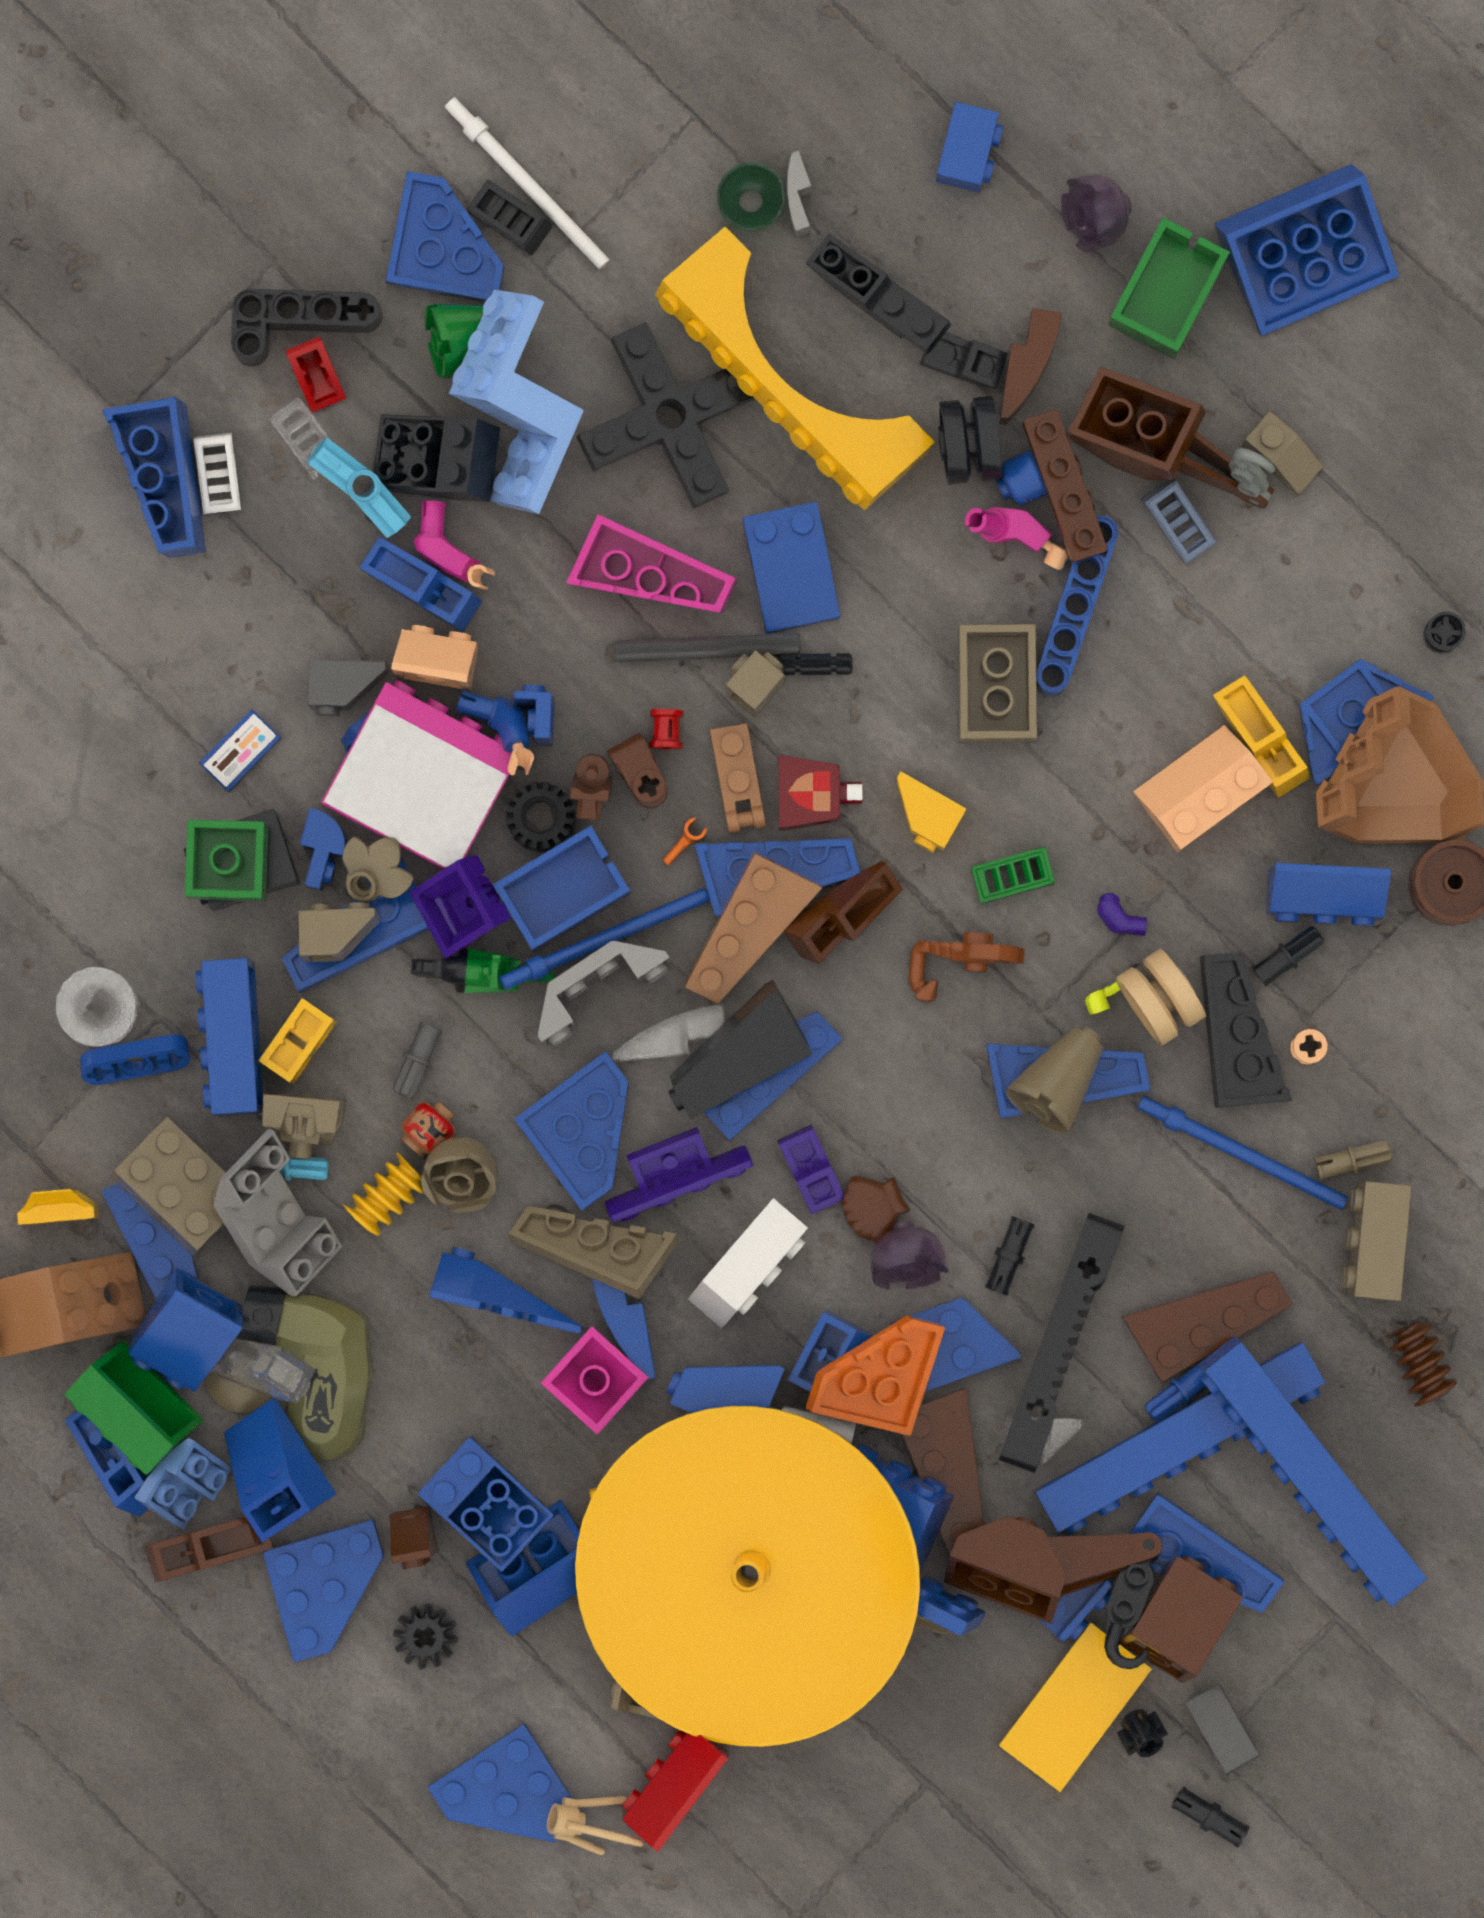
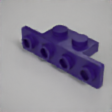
(672, 1170)

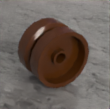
(1430, 886)

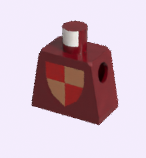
(812, 793)

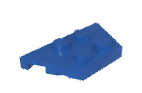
(1337, 711)
(966, 1345)

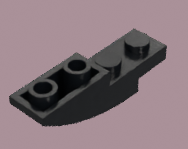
(878, 294)

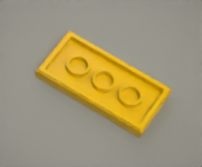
(1072, 1709)

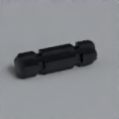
(817, 664)

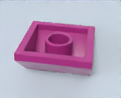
(594, 1380)

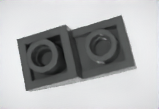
(1223, 1729)

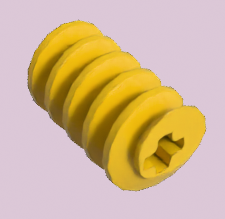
(386, 1195)

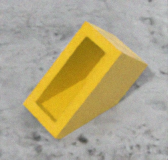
(928, 813)

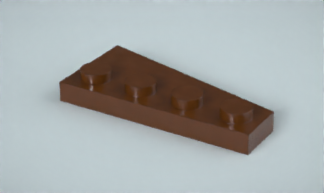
(1197, 1325)
(945, 1451)

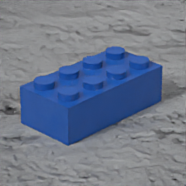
(231, 1037)

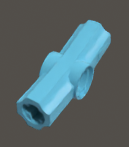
(342, 470)

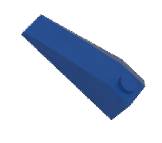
(478, 1286)

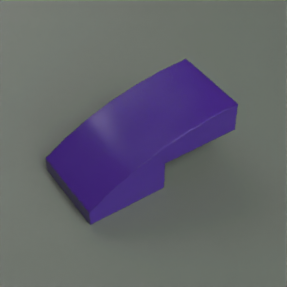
(811, 1169)

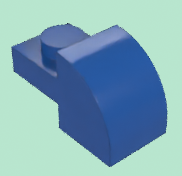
(326, 839)

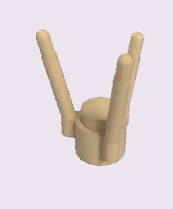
(567, 1821)

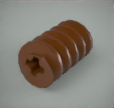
(1422, 1362)

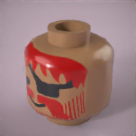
(427, 1127)

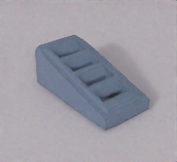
(1157, 495)

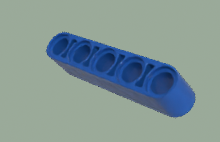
(1072, 624)

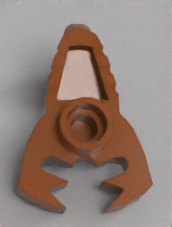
(975, 951)

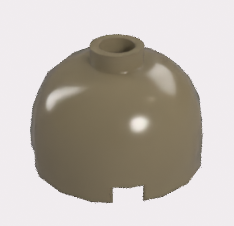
(460, 1174)

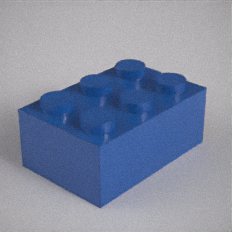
(562, 889)

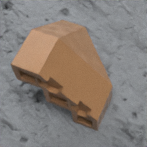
(1402, 778)

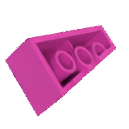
(641, 567)

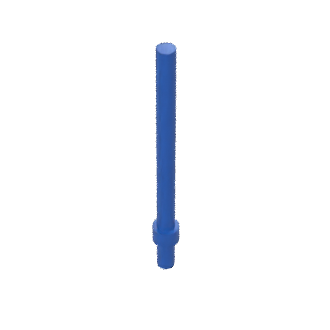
(538, 966)
(1175, 1119)

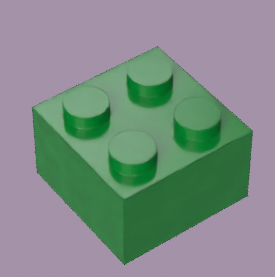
(226, 860)

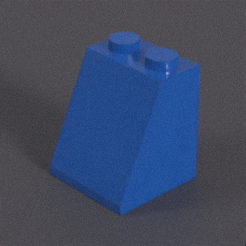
(186, 1331)
(724, 1386)

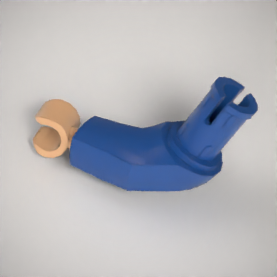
(505, 718)

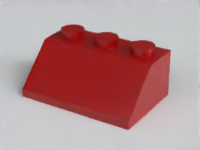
(673, 1787)

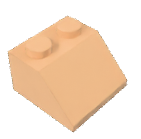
(435, 658)

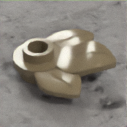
(379, 865)

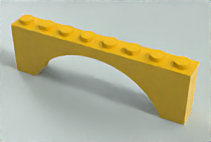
(856, 452)

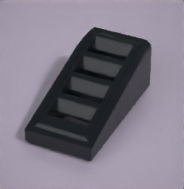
(532, 225)

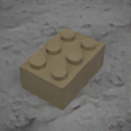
(997, 683)
(174, 1184)
(1376, 1240)

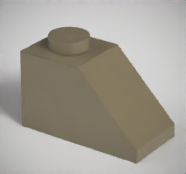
(1287, 452)

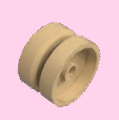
(1165, 994)

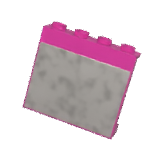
(419, 776)

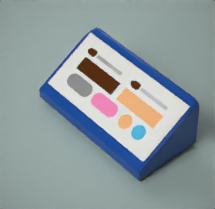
(240, 750)

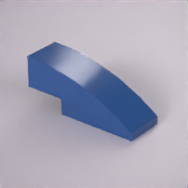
(421, 584)
(627, 1326)

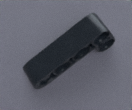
(305, 320)

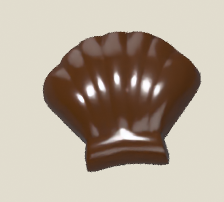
(872, 1206)

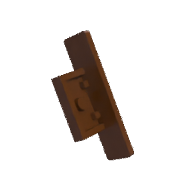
(1064, 485)

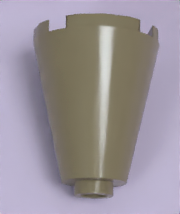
(1058, 1080)

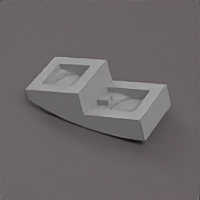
(797, 186)

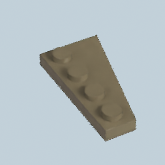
(595, 1248)

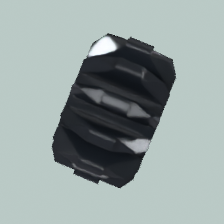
(423, 1623)

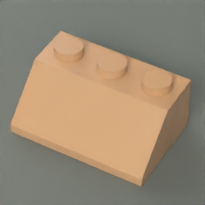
(1202, 788)

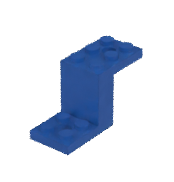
(926, 1507)

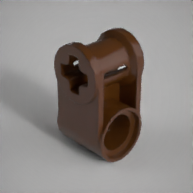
(637, 765)

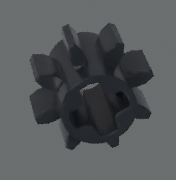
(1142, 1733)

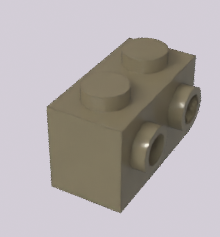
(755, 681)

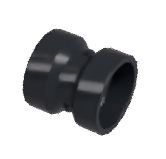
(1450, 630)

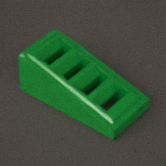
(1044, 867)

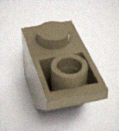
(334, 933)

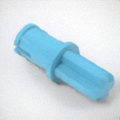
(311, 1168)

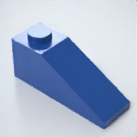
(110, 1464)

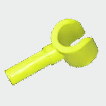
(1097, 1001)

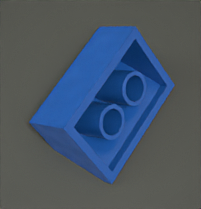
(1327, 893)
(536, 1578)

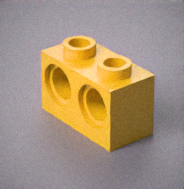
(297, 1041)

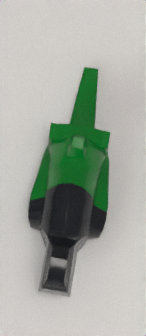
(472, 971)

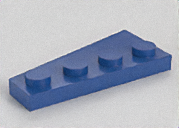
(818, 860)
(1115, 1075)

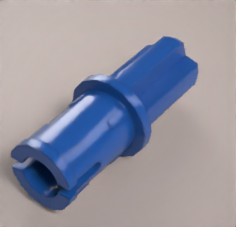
(1176, 1394)

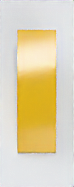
(1262, 735)

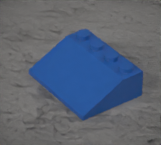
(1307, 249)

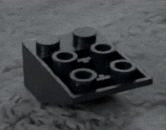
(437, 456)

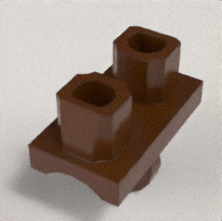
(591, 786)

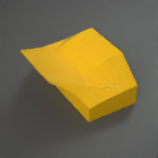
(57, 1207)

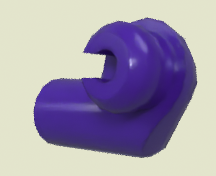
(1116, 918)

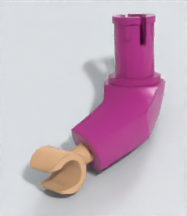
(1008, 525)
(441, 552)

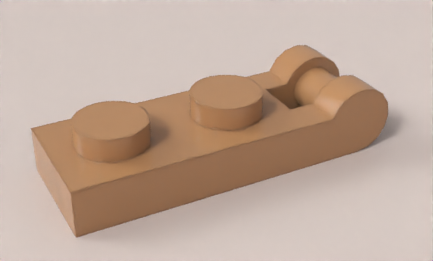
(737, 776)

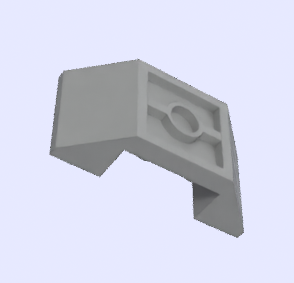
(643, 962)
(270, 1222)

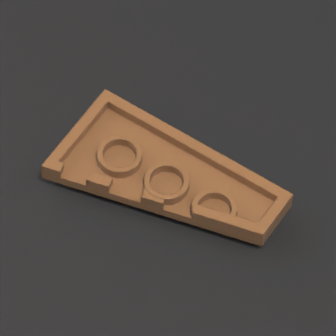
(752, 919)

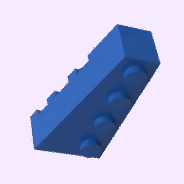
(162, 471)

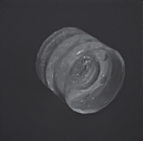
(79, 993)

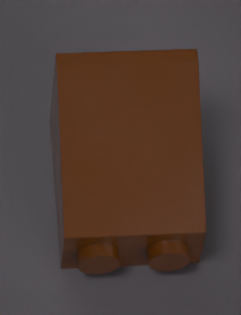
(1183, 1618)

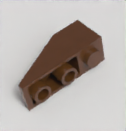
(412, 1537)

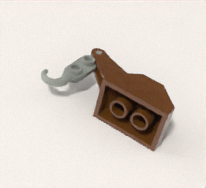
(1150, 433)

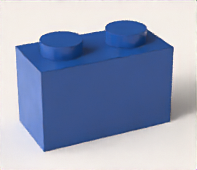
(968, 146)

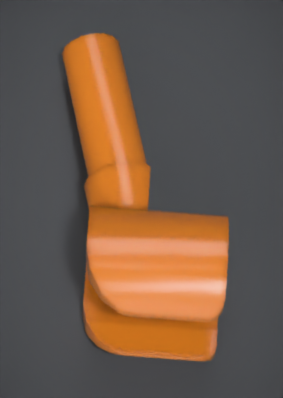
(684, 842)

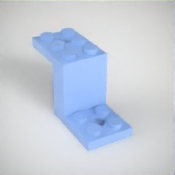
(491, 385)

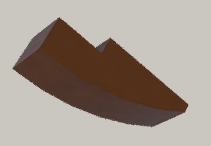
(1028, 361)
(843, 912)
(204, 1549)

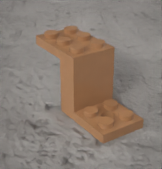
(69, 1303)

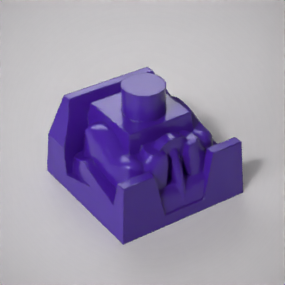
(459, 905)

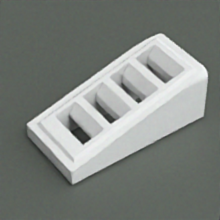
(215, 440)

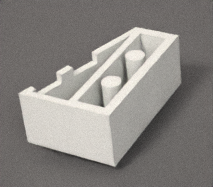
(749, 1263)

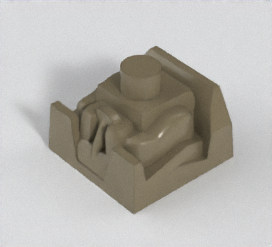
(303, 1120)

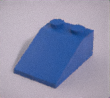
(791, 567)

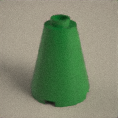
(450, 332)

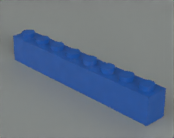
(1166, 1447)
(1312, 1471)

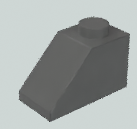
(341, 683)

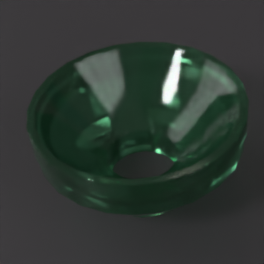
(747, 178)

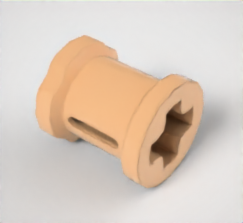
(1314, 1037)

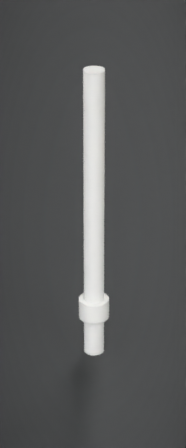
(477, 131)

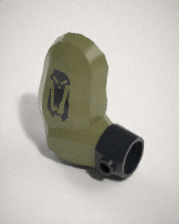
(334, 1343)

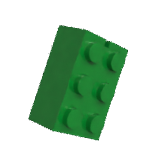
(1168, 289)
(133, 1408)

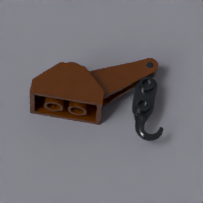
(1030, 1572)

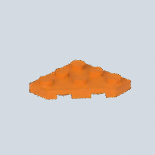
(880, 1378)

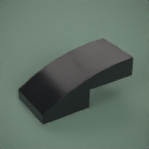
(966, 360)

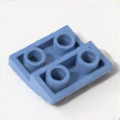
(182, 1481)

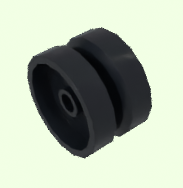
(970, 440)

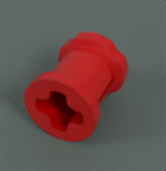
(666, 729)

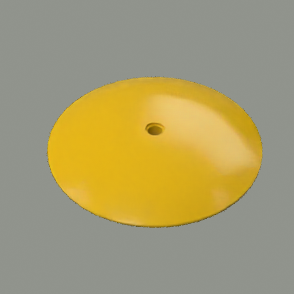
(733, 1652)

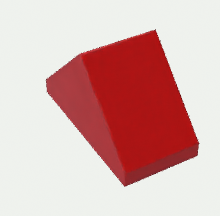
(315, 374)

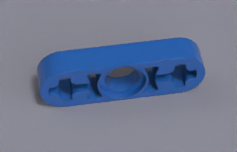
(169, 1054)

